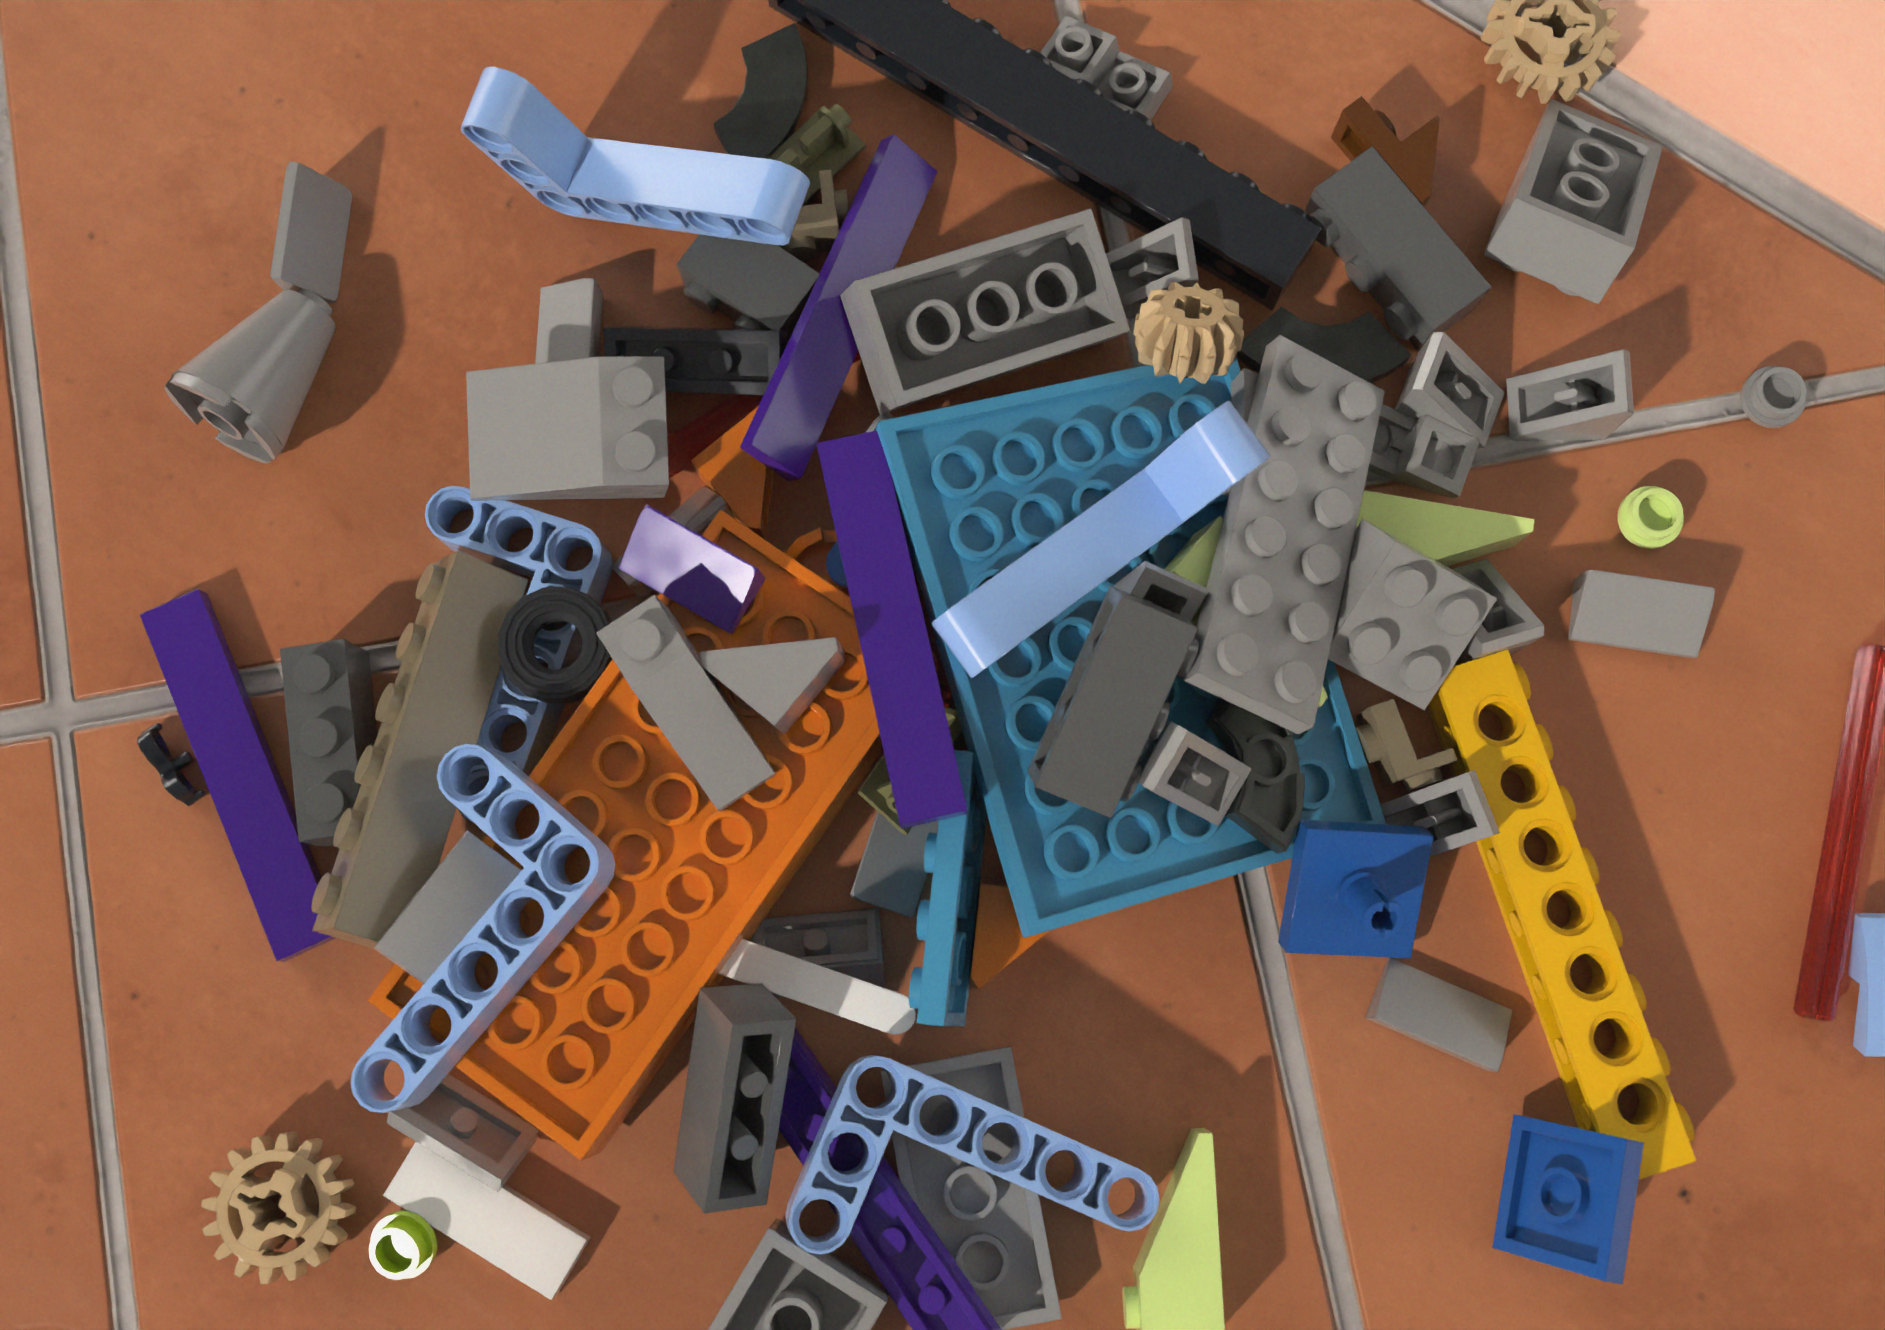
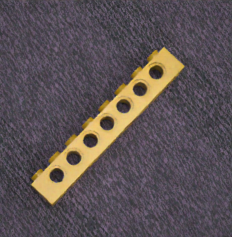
(1591, 932)

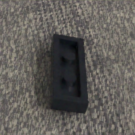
(704, 357)

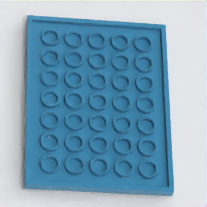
(977, 495)

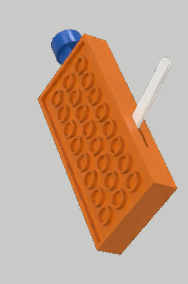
(686, 877)

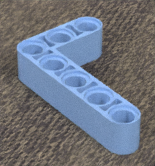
(627, 180)
(1101, 539)
(546, 563)
(497, 932)
(962, 1139)

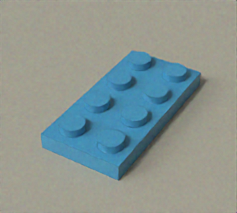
(950, 915)

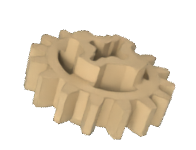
(1545, 38)
(249, 1215)

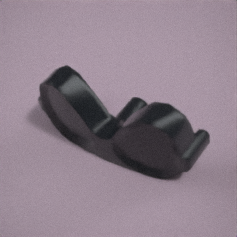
(158, 754)

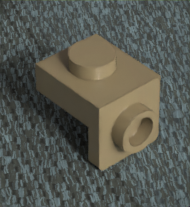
(819, 223)
(1389, 747)

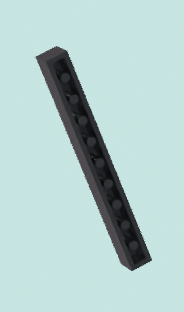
(1071, 133)

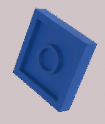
(1355, 889)
(1568, 1198)

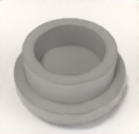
(1773, 396)

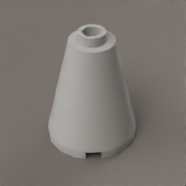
(257, 374)

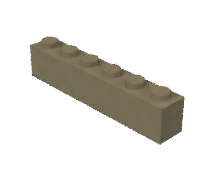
(437, 703)

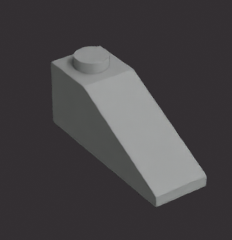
(686, 702)

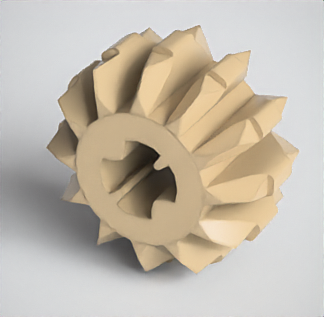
(1188, 332)

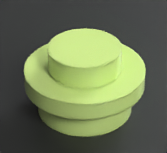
(1650, 517)

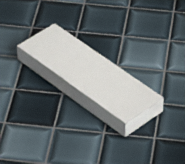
(493, 1224)

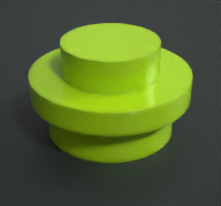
(402, 1245)

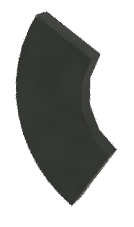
(771, 96)
(1357, 346)
(1274, 790)

